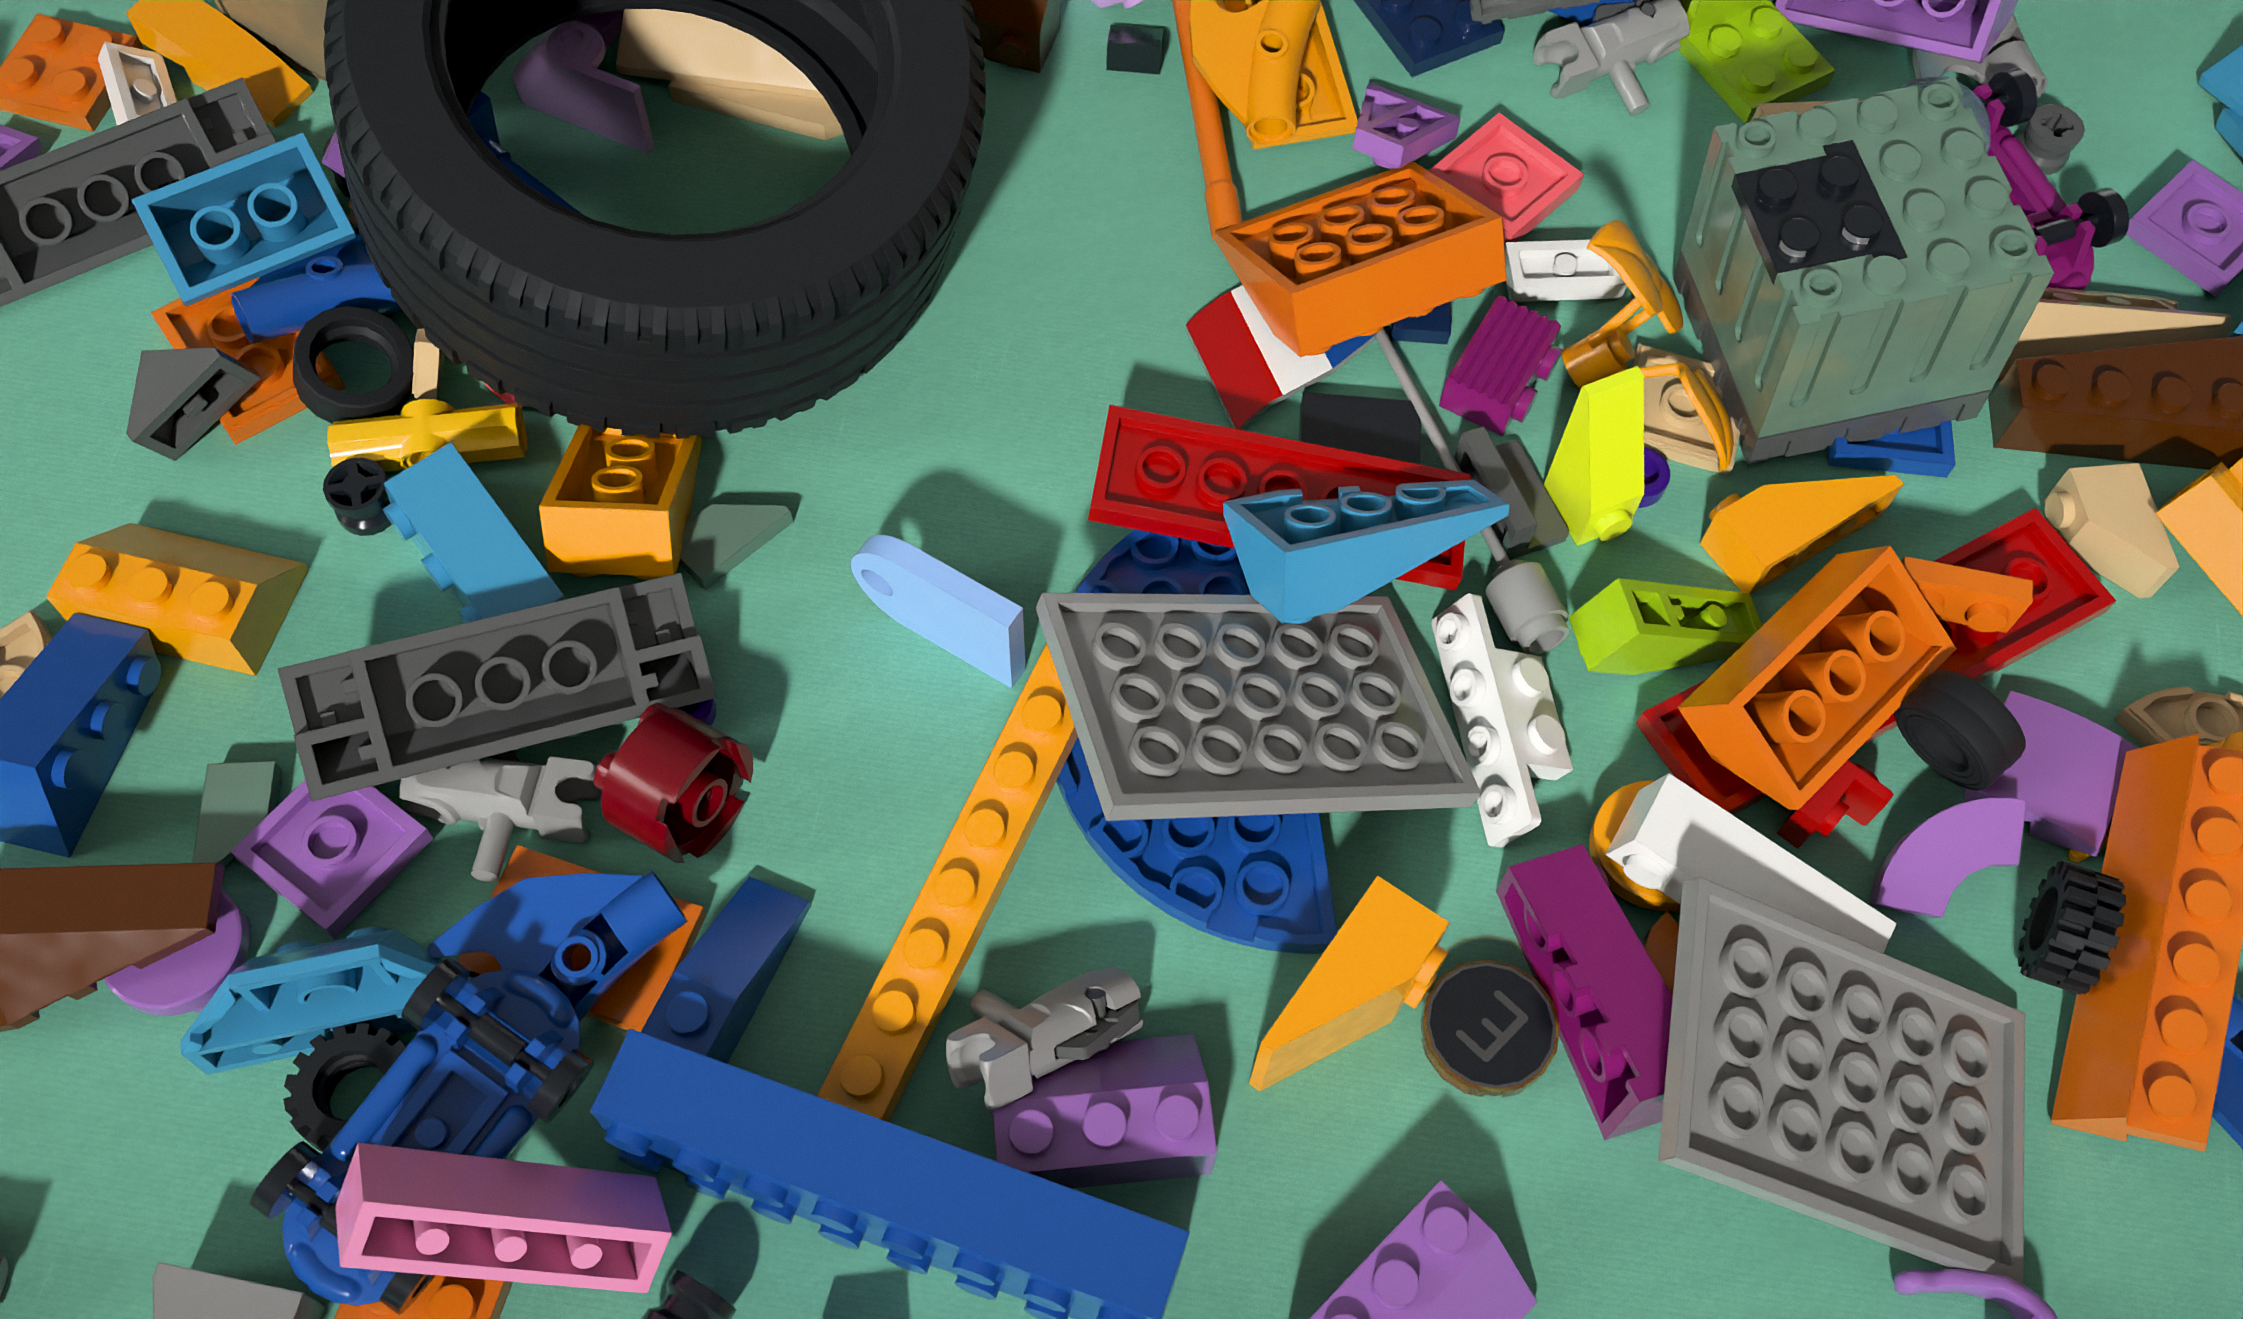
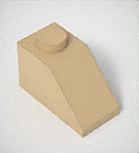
(2113, 526)

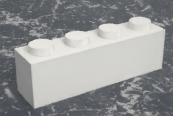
(1683, 835)

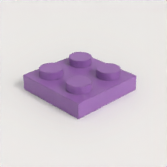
(2195, 227)
(332, 852)

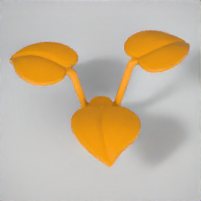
(1610, 348)

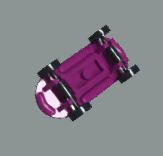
(2062, 230)

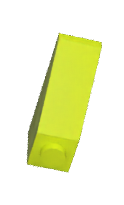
(1601, 459)

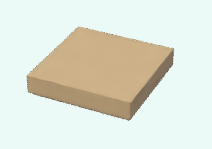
(1670, 418)

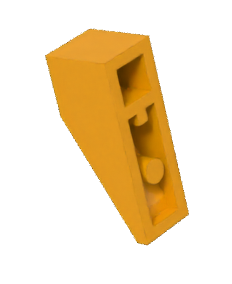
(1790, 523)

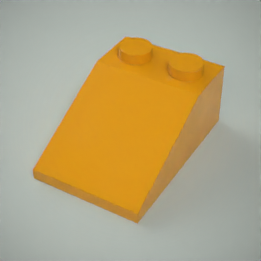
(619, 504)
(1366, 974)

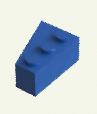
(69, 728)

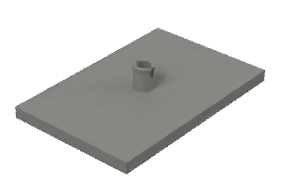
(1237, 715)
(1844, 1084)

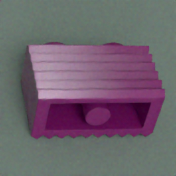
(1501, 366)

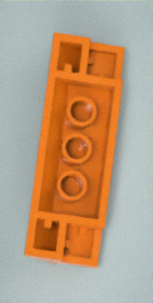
(2157, 1022)

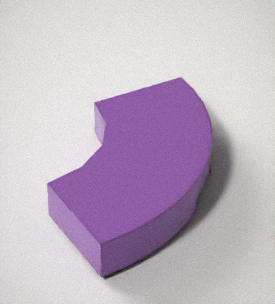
(1945, 850)

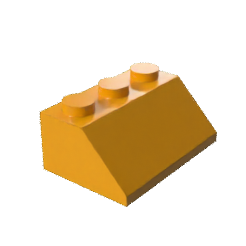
(189, 592)

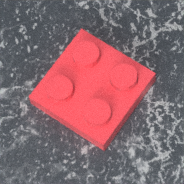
(1510, 175)

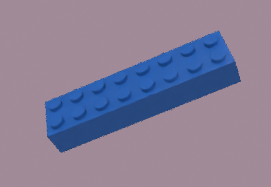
(885, 1186)

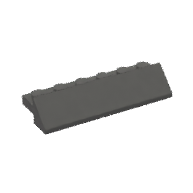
(76, 204)
(494, 685)

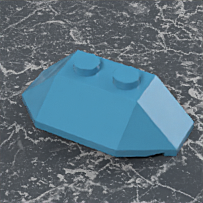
(304, 990)

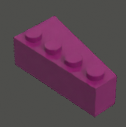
(1600, 981)

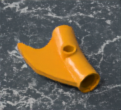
(1254, 61)

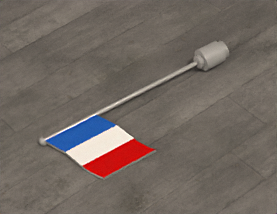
(1258, 370)

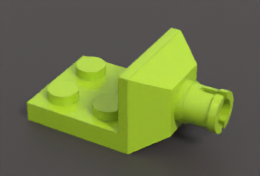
(1751, 54)

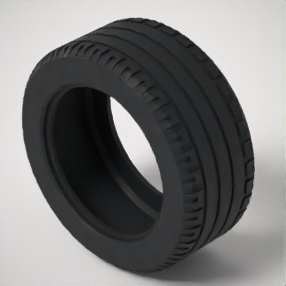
(650, 323)

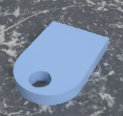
(943, 606)

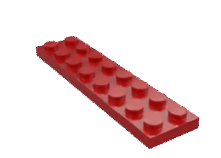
(2023, 548)

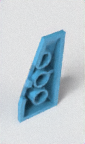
(1331, 552)

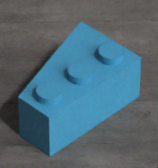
(466, 538)

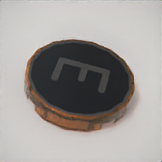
(1489, 1028)

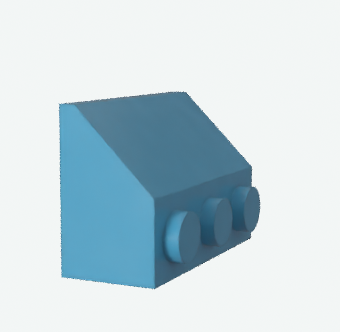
(243, 219)

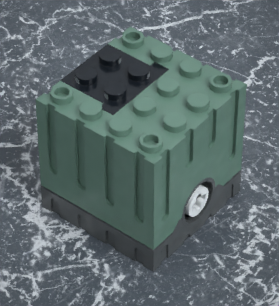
(1856, 270)

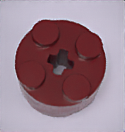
(674, 783)

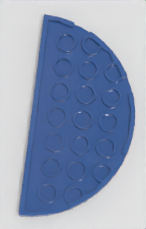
(1228, 876)

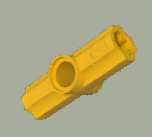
(427, 426)

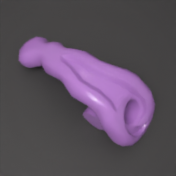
(2010, 1294)

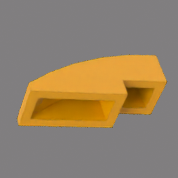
(219, 52)

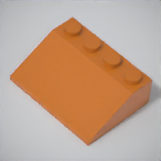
(1365, 257)

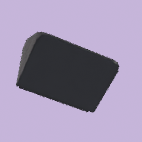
(1134, 49)

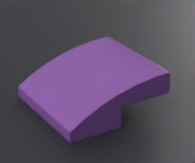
(2064, 774)

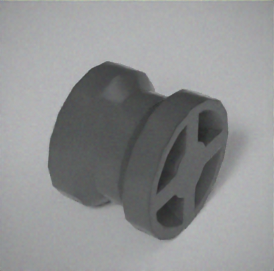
(2052, 136)

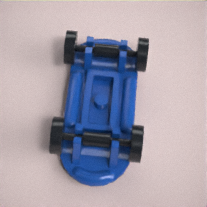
(467, 1084)

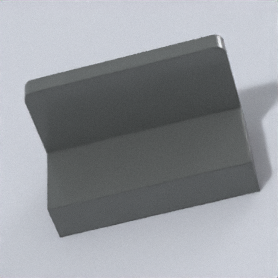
(1508, 473)

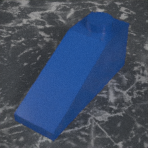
(728, 971)

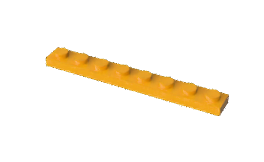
(955, 901)

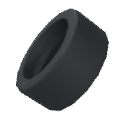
(352, 325)

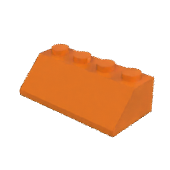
(1819, 676)

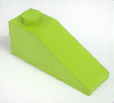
(1661, 626)

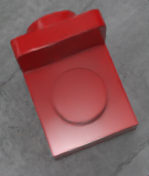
(1849, 791)

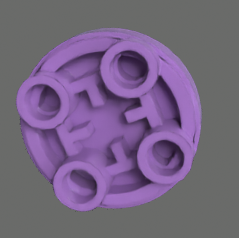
(191, 975)

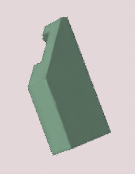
(726, 536)
(232, 805)

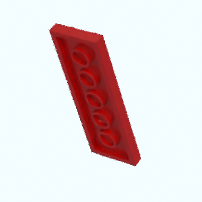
(1177, 473)

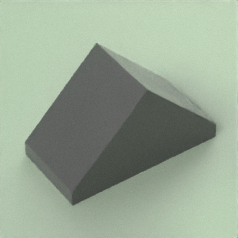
(183, 395)

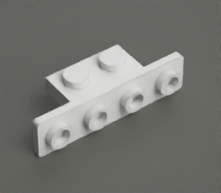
(1502, 719)

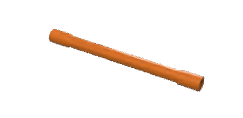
(1220, 192)

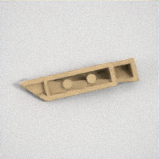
(722, 71)
(2096, 321)

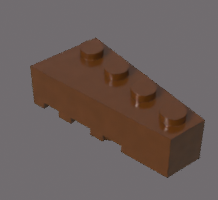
(2127, 404)

